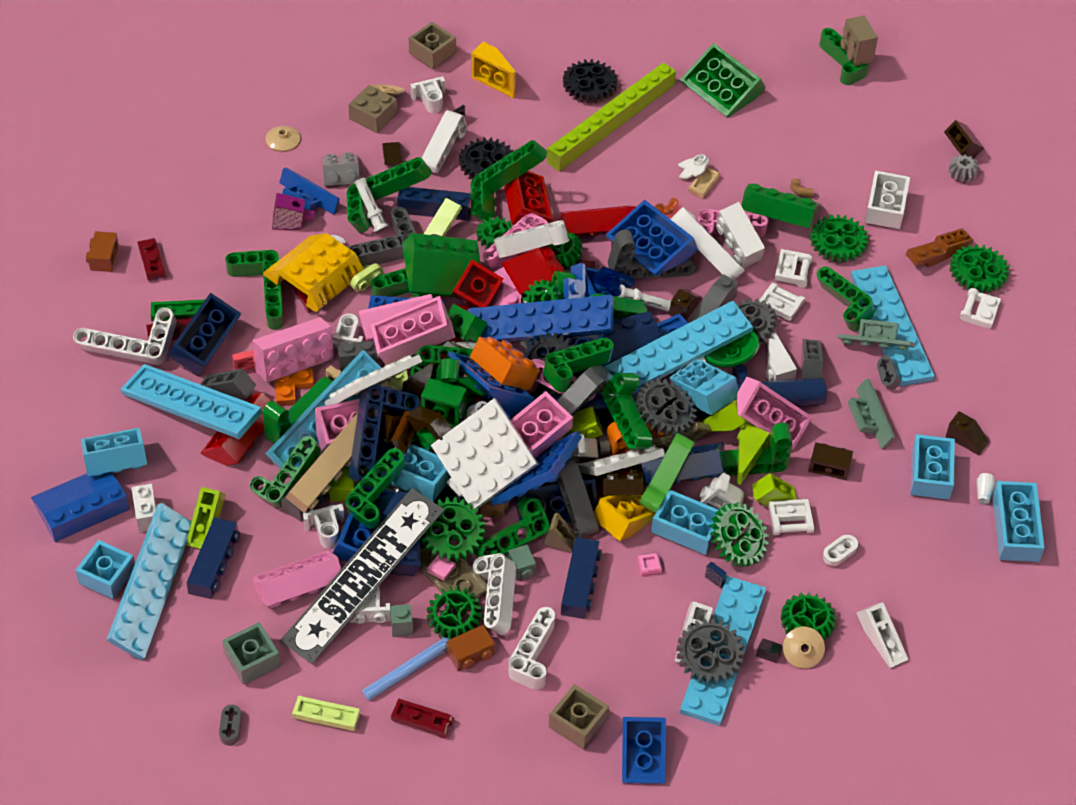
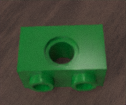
(466, 323)

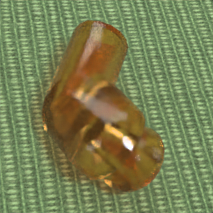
(669, 208)

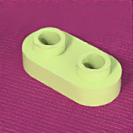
(363, 279)

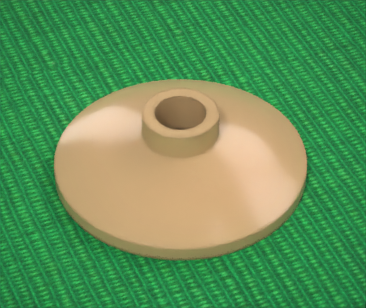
(389, 89)
(282, 138)
(793, 643)

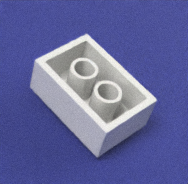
(887, 199)
(740, 235)

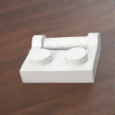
(787, 265)
(782, 301)
(986, 310)
(791, 511)

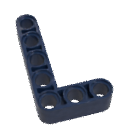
(372, 424)

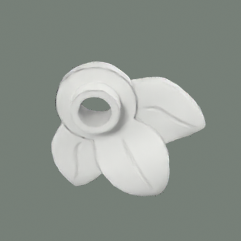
(693, 166)

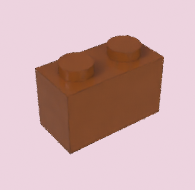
(102, 251)
(470, 648)

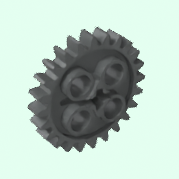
(761, 317)
(675, 417)
(719, 667)

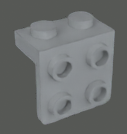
(340, 169)

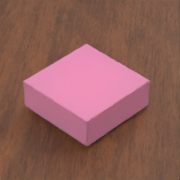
(649, 564)
(441, 568)

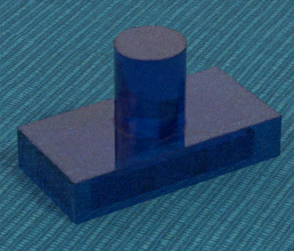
(612, 280)

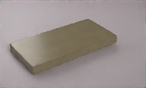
(461, 576)

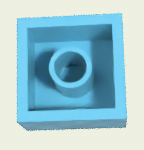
(105, 569)

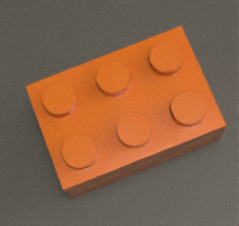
(504, 363)

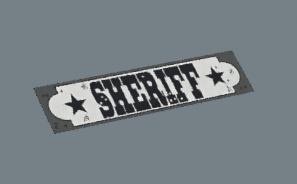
(361, 575)

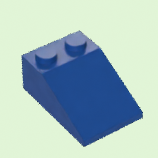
(644, 750)

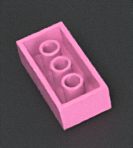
(293, 349)

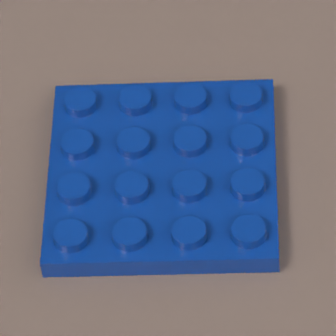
(549, 466)

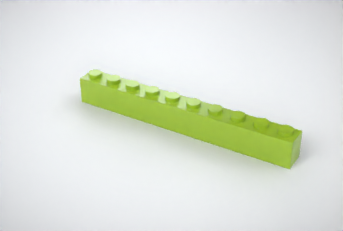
(610, 117)

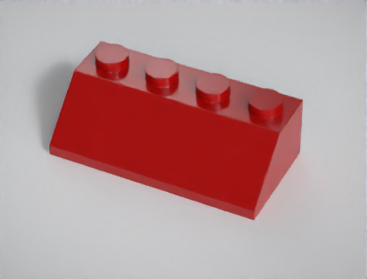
(527, 196)
(594, 220)
(229, 449)

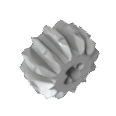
(963, 168)

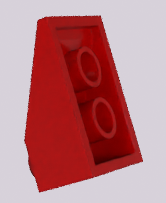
(532, 267)

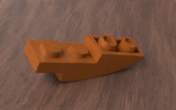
(941, 249)

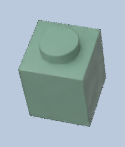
(524, 562)
(401, 620)

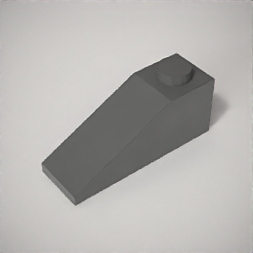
(719, 294)
(811, 359)
(233, 383)

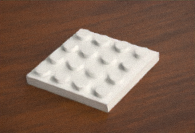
(374, 378)
(484, 454)

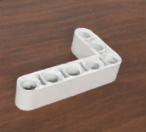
(707, 244)
(130, 344)

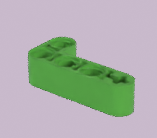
(667, 472)

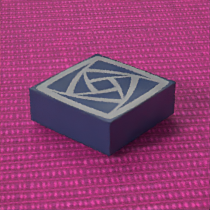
(715, 574)

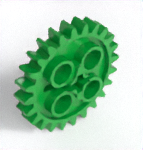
(839, 238)
(979, 268)
(463, 515)
(749, 543)

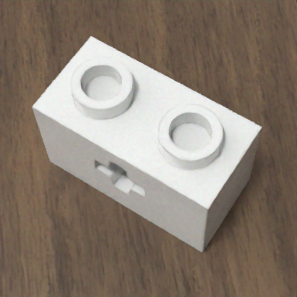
(144, 506)

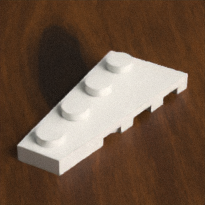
(620, 461)

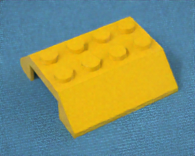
(317, 268)

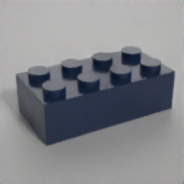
(204, 334)

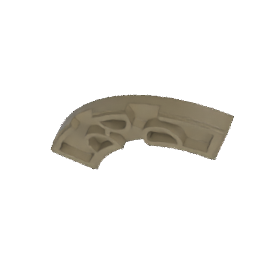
(695, 432)

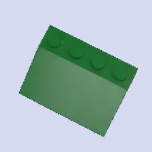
(723, 81)
(779, 205)
(437, 262)

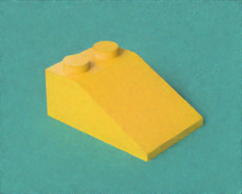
(493, 69)
(622, 515)

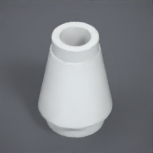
(985, 487)

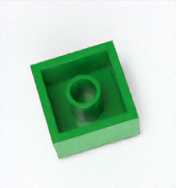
(445, 399)

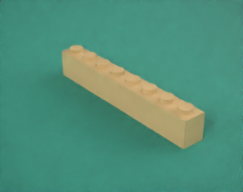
(328, 465)

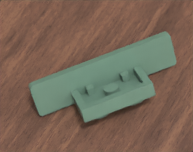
(879, 333)
(870, 414)

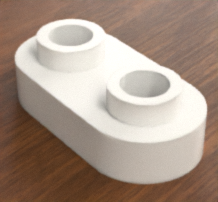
(838, 550)

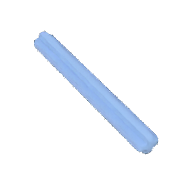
(405, 669)

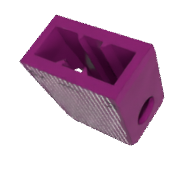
(290, 213)

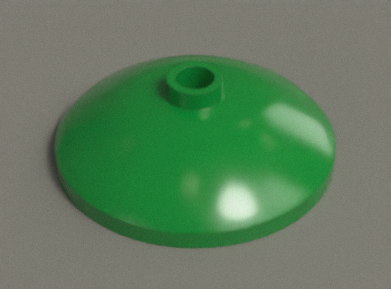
(736, 352)

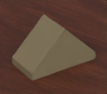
(560, 534)

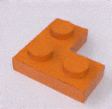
(286, 386)

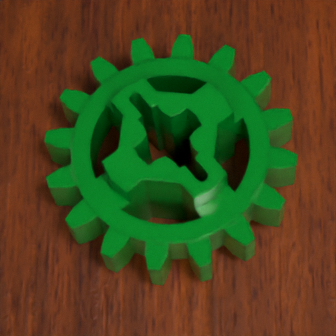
(491, 230)
(536, 295)

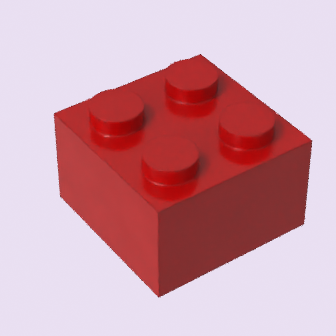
(477, 285)

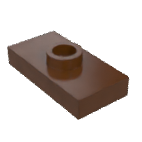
(404, 434)

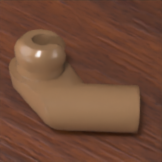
(799, 190)

